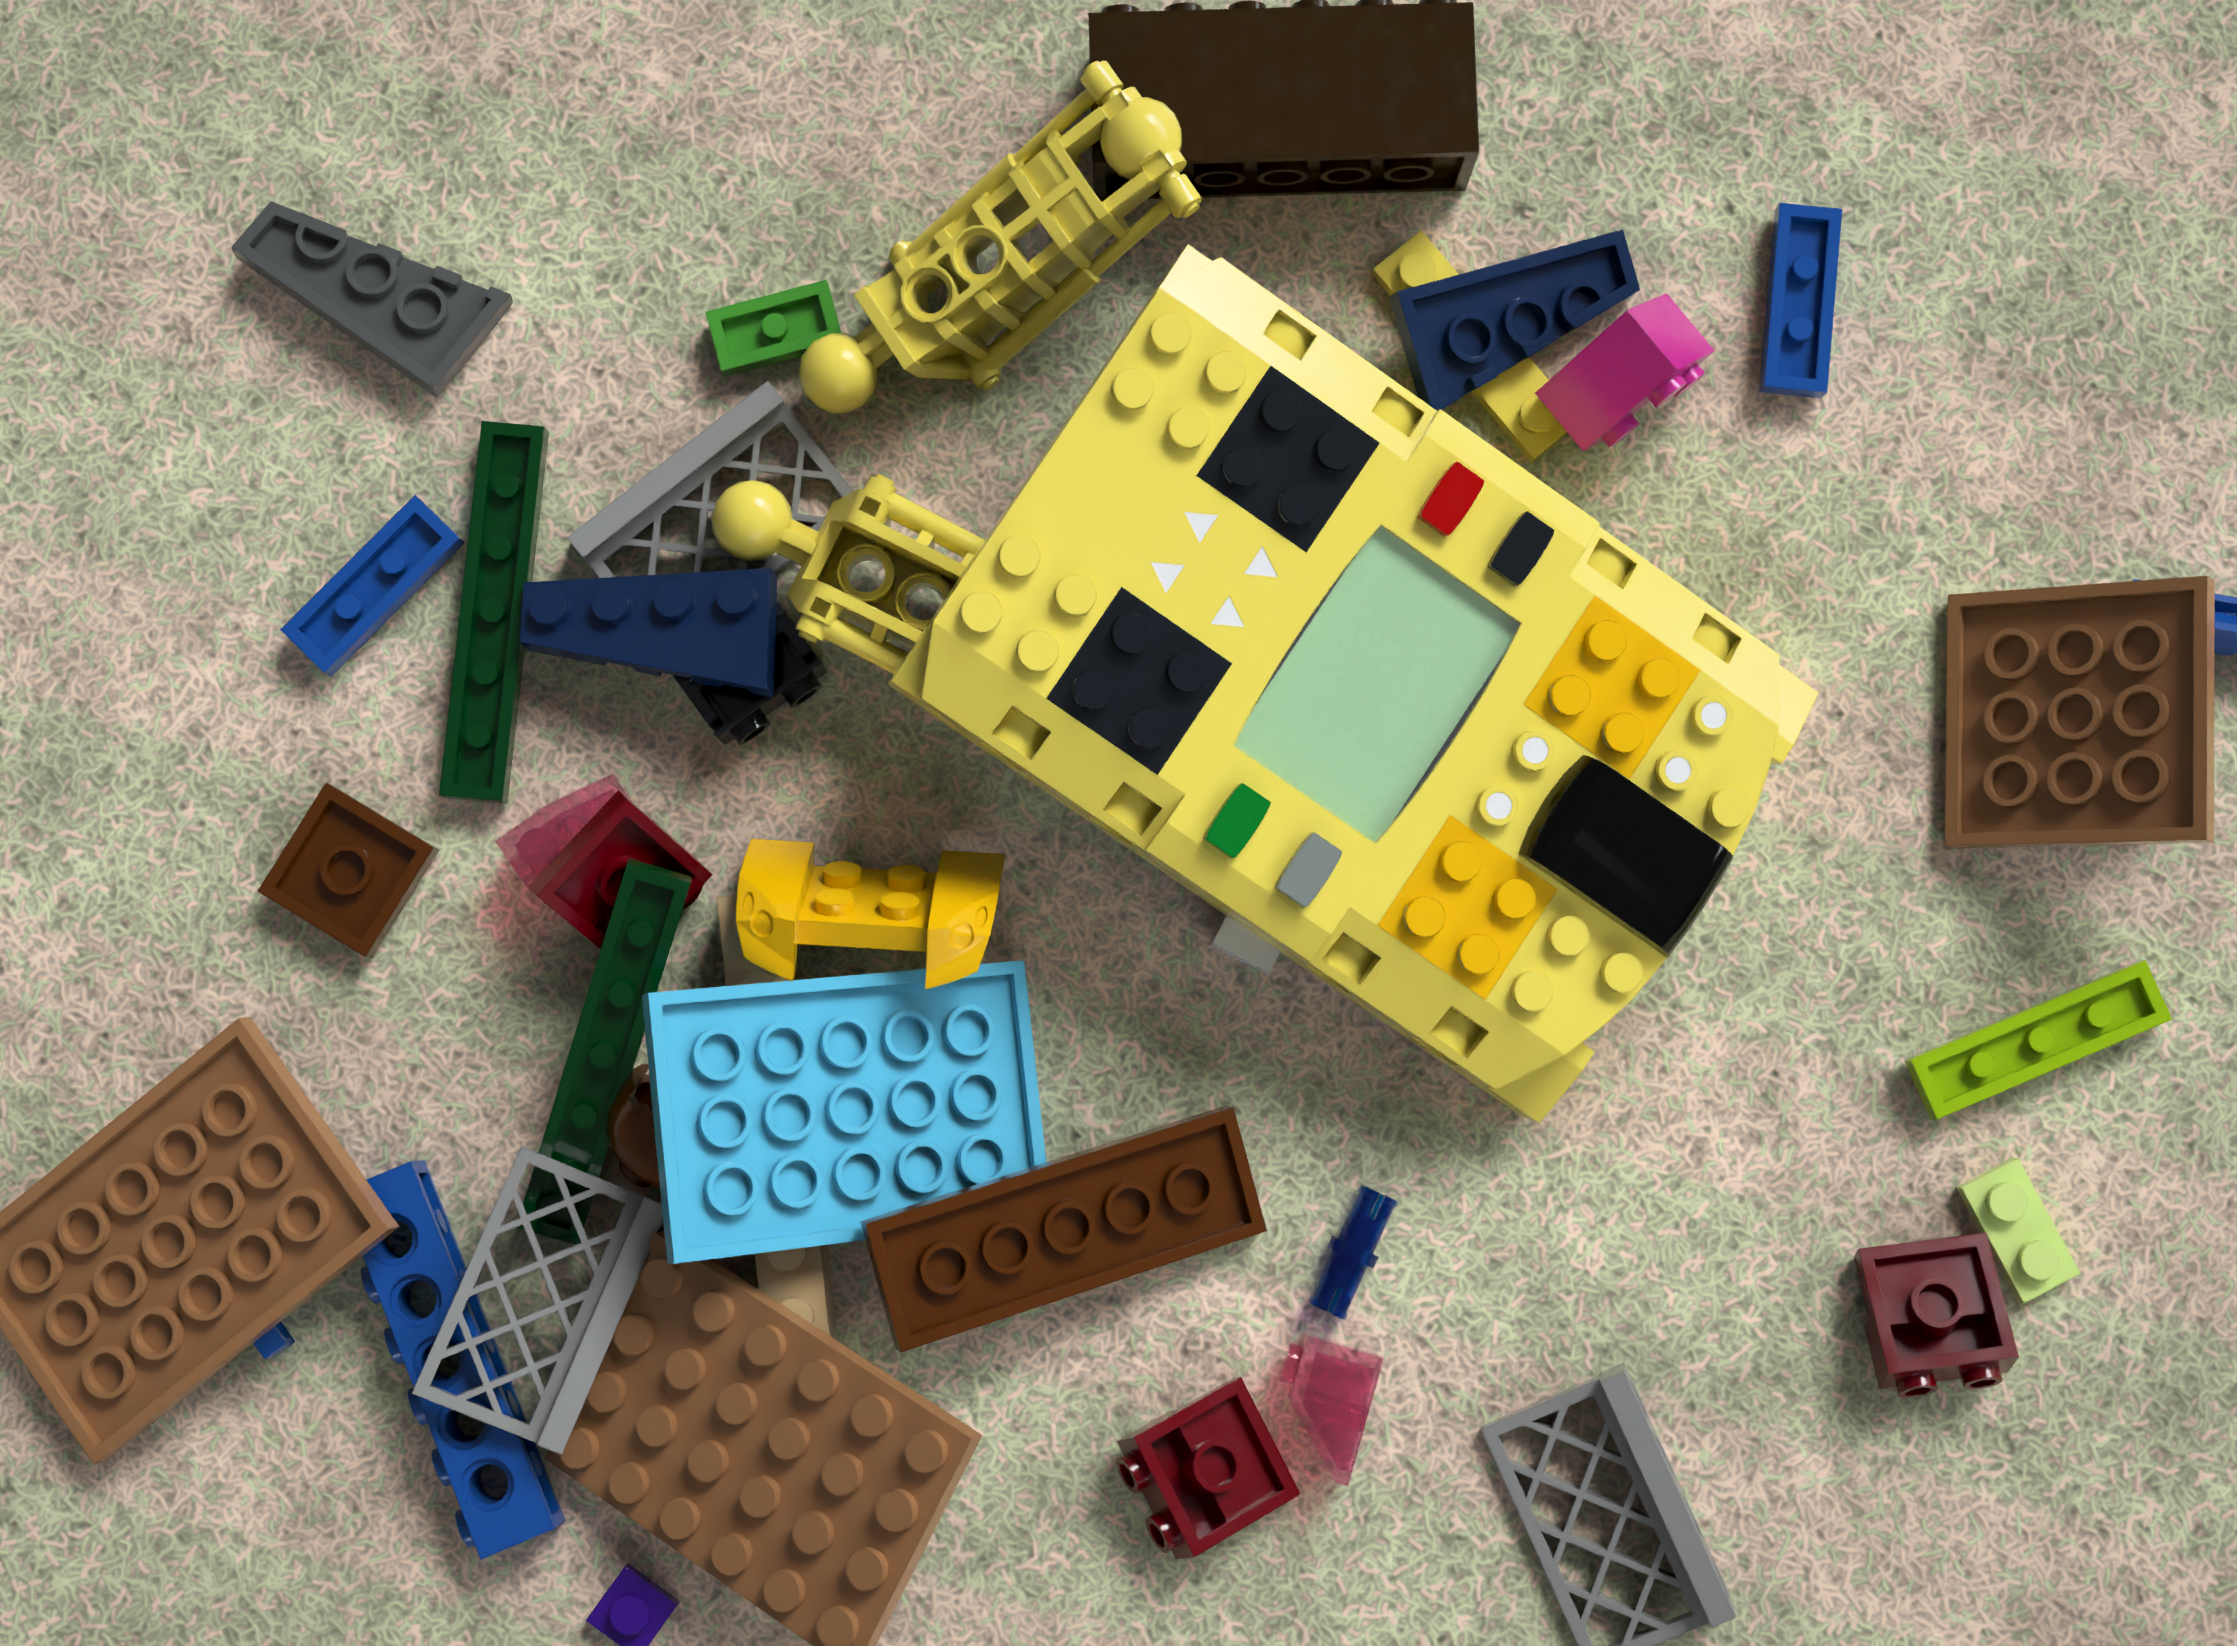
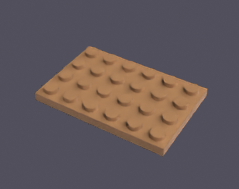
(179, 1239)
(765, 1450)

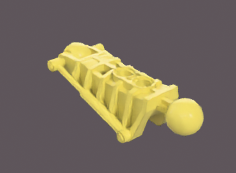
(1018, 193)
(757, 521)

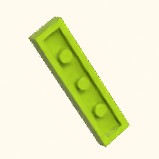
(2038, 1040)

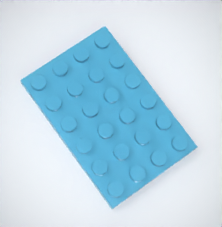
(834, 1103)

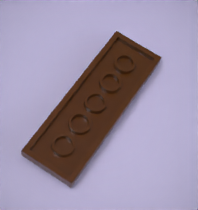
(1062, 1227)

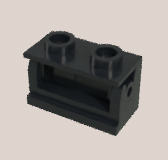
(742, 715)

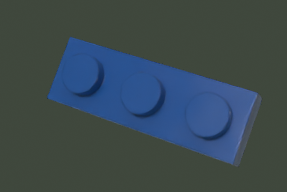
(1800, 300)
(372, 586)

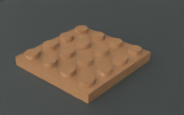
(2081, 715)

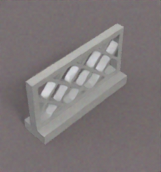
(694, 467)
(592, 1326)
(1658, 1490)

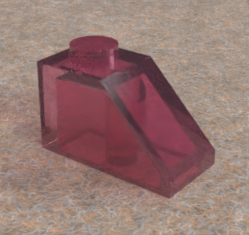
(550, 829)
(1332, 1396)

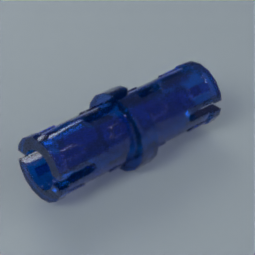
(1352, 1252)

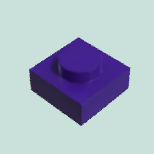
(632, 1609)

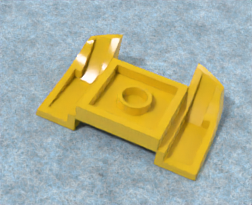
(840, 904)

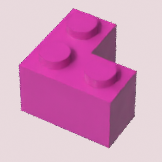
(1635, 360)

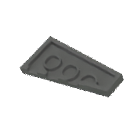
(396, 308)

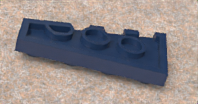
(1493, 317)
(677, 624)

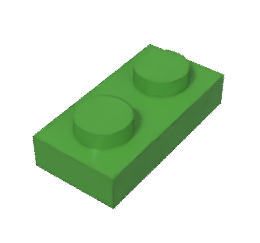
(772, 327)

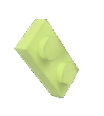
(2018, 1230)

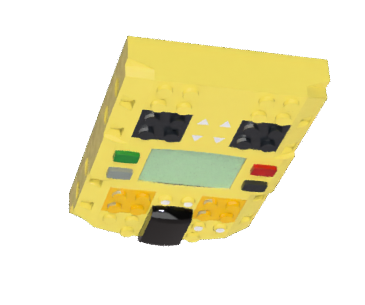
(1361, 685)

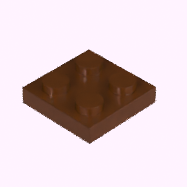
(348, 870)

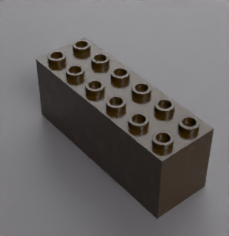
(1303, 94)

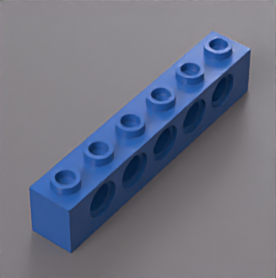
(435, 1258)

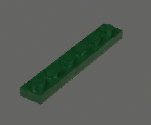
(489, 625)
(606, 1037)

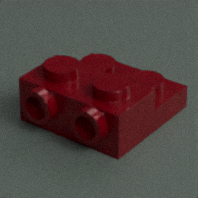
(589, 870)
(1935, 1314)
(1205, 1470)

